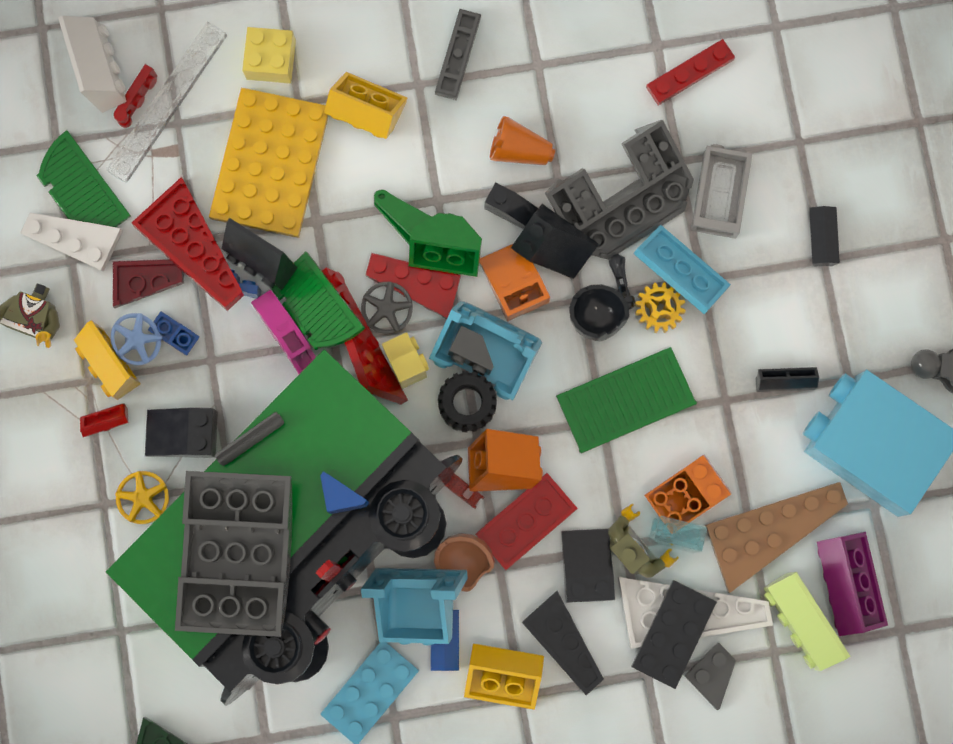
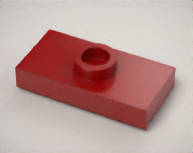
(103, 420)

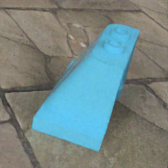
(414, 603)

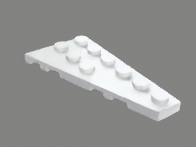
(729, 615)

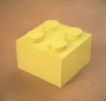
(269, 55)

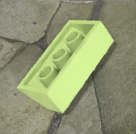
(806, 622)

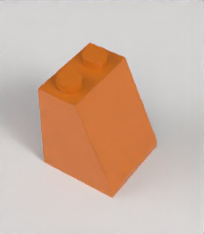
(504, 461)

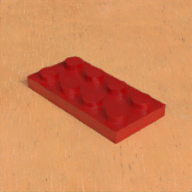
(526, 521)

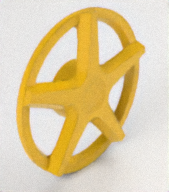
(141, 497)

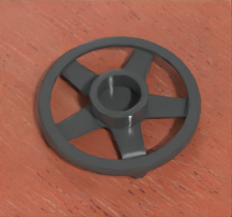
(386, 307)

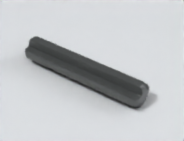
(249, 439)

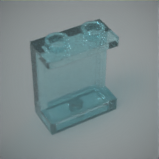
(677, 534)

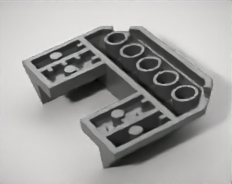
(636, 208)

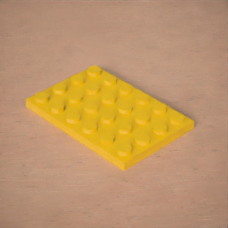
(269, 162)

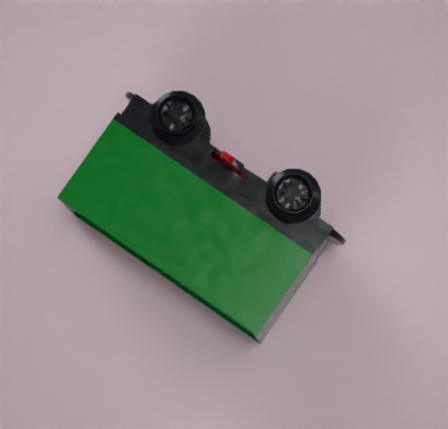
(355, 439)

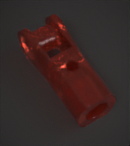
(459, 487)

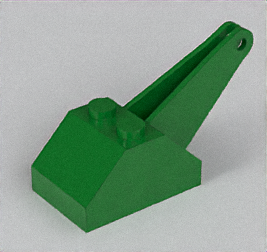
(434, 241)

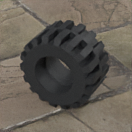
(467, 381)

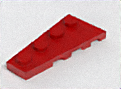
(426, 287)

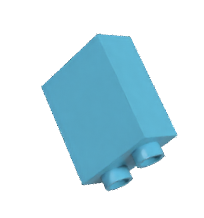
(880, 442)

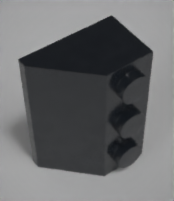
(257, 255)

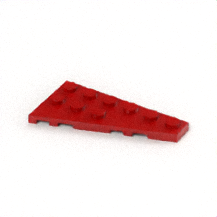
(181, 234)
(364, 351)

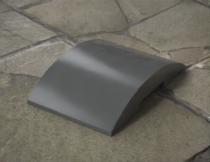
(235, 553)

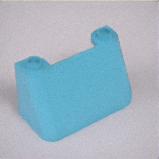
(508, 346)

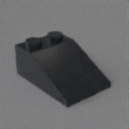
(554, 243)
(181, 432)
(587, 566)

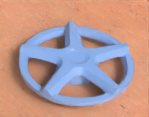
(136, 339)

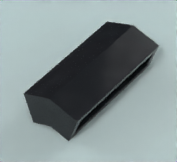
(824, 236)
(787, 379)

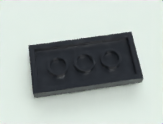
(674, 634)

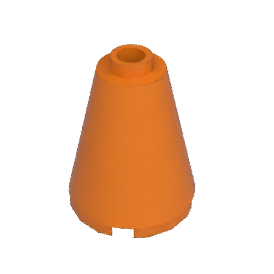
(520, 145)

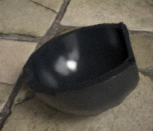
(598, 312)

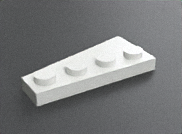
(78, 239)

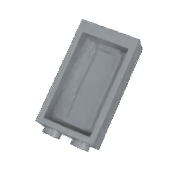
(721, 191)

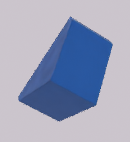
(339, 497)

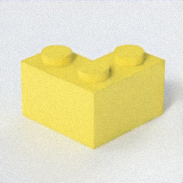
(405, 361)

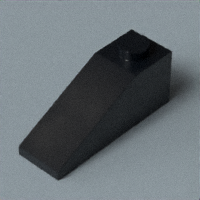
(509, 206)

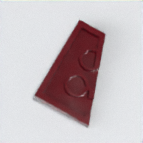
(142, 279)

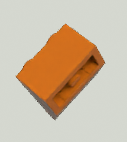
(514, 282)
(689, 492)

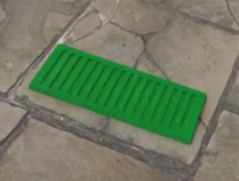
(626, 400)

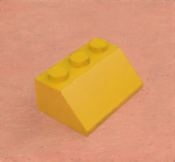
(365, 105)
(104, 363)
(504, 676)

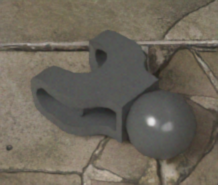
(929, 365)

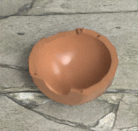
(465, 553)

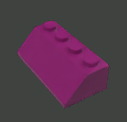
(852, 584)

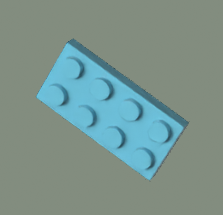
(682, 269)
(369, 692)

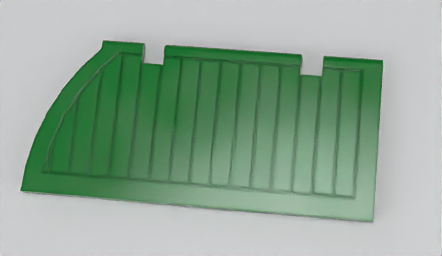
(78, 185)
(318, 306)

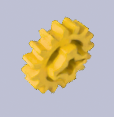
(652, 302)

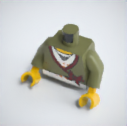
(31, 315)
(632, 550)

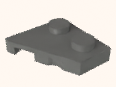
(712, 674)

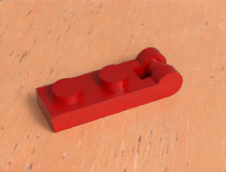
(135, 96)

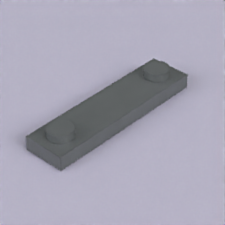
(458, 54)

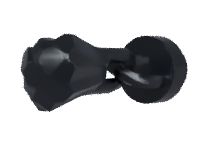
(617, 266)

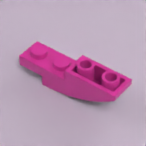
(284, 330)

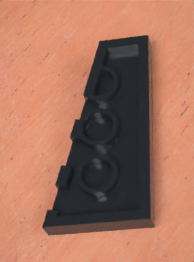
(561, 639)

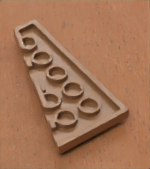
(759, 536)

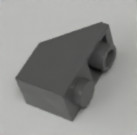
(471, 349)

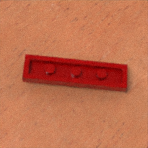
(690, 72)

